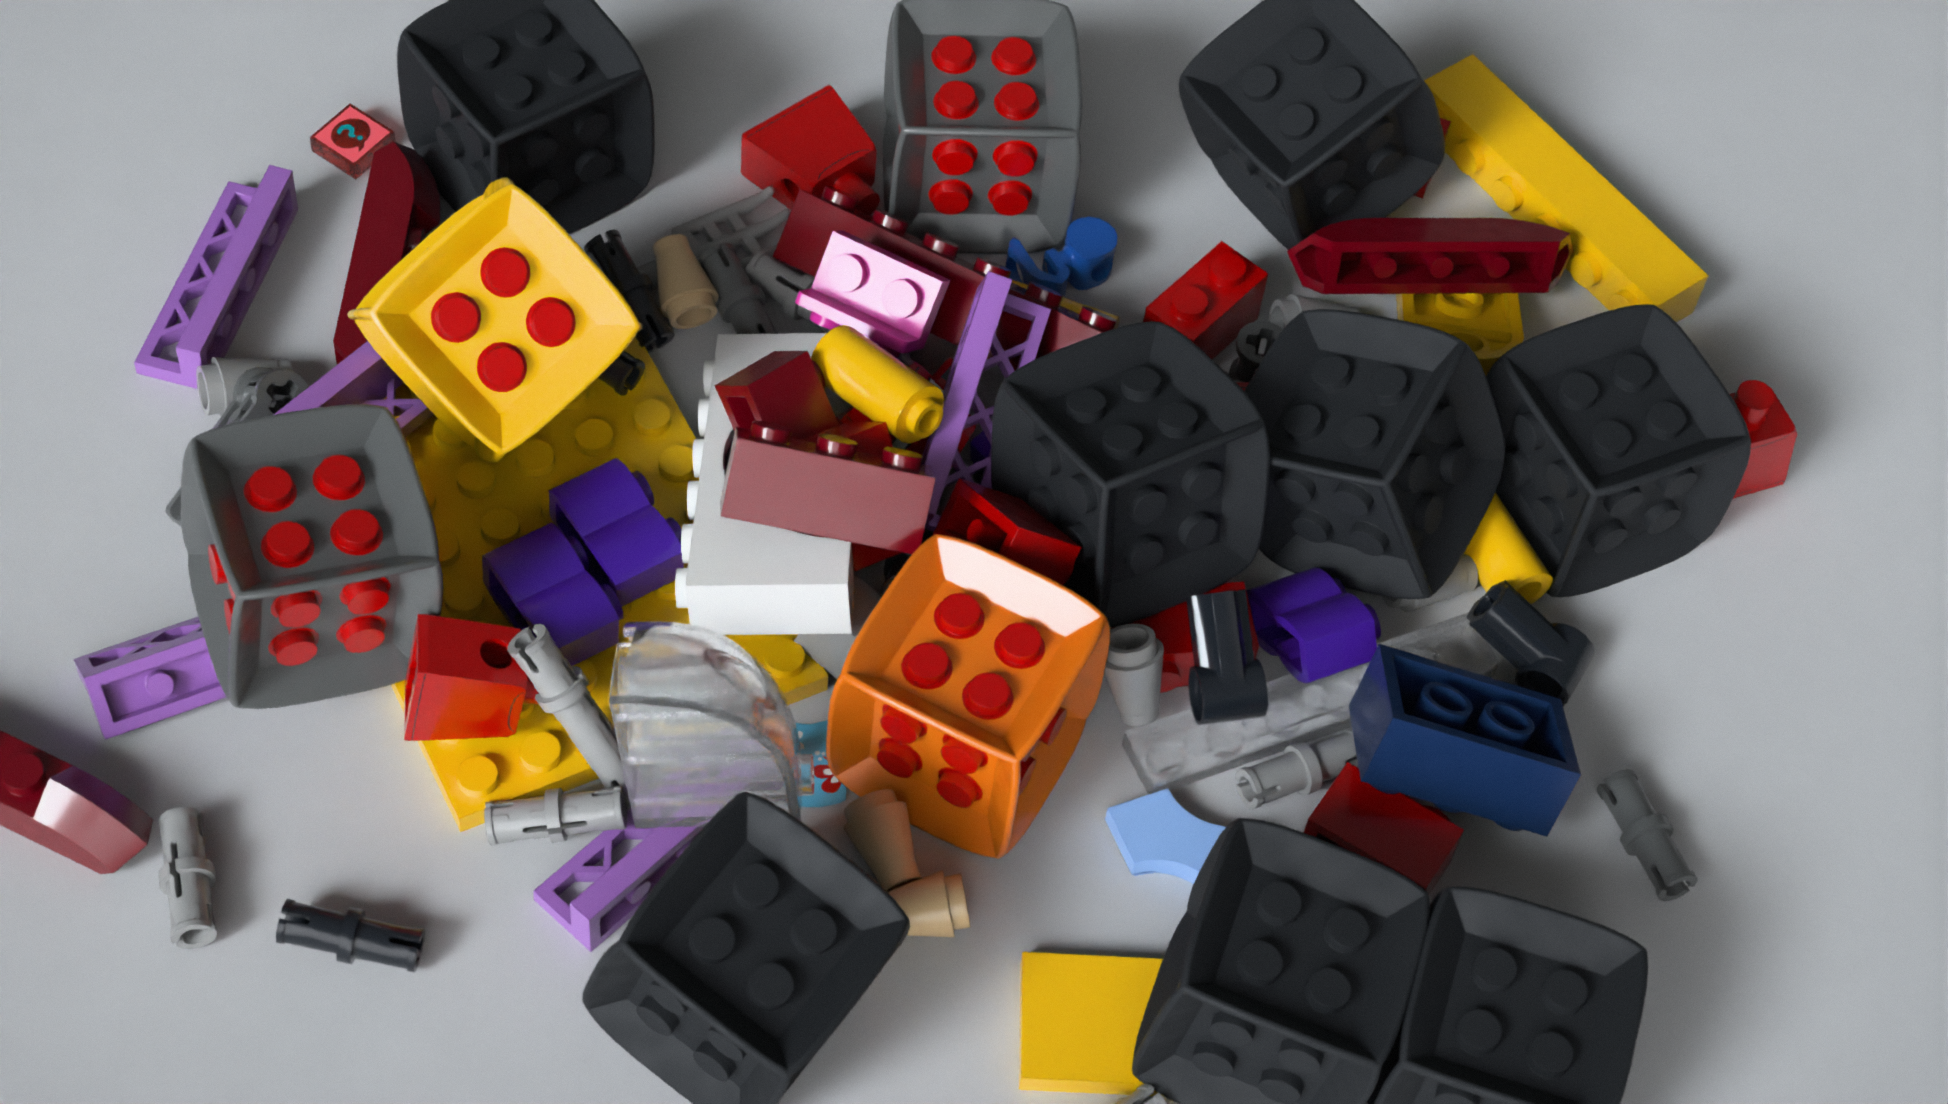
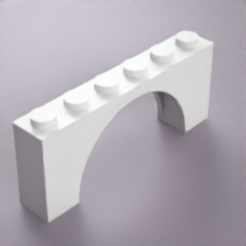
(744, 572)

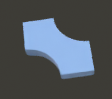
(1161, 836)

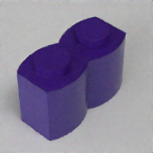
(619, 529)
(547, 583)
(1313, 624)

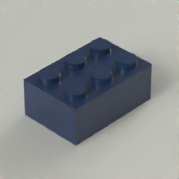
(1463, 741)

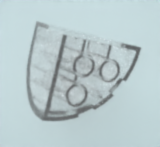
(701, 726)

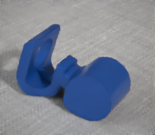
(1082, 262)

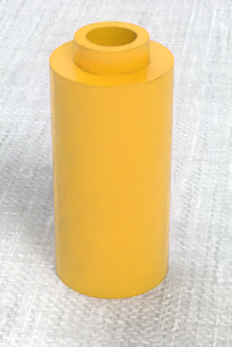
(879, 384)
(1506, 554)

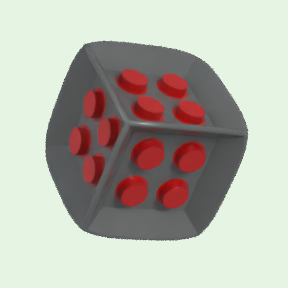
(983, 121)
(308, 553)

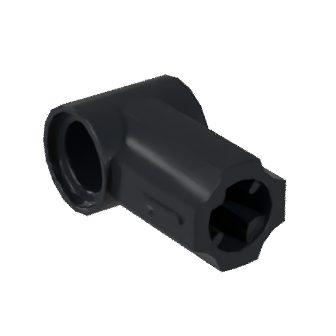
(1545, 653)
(1225, 676)

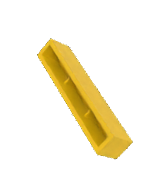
(1549, 183)

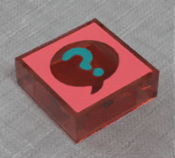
(351, 140)

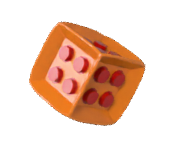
(967, 693)

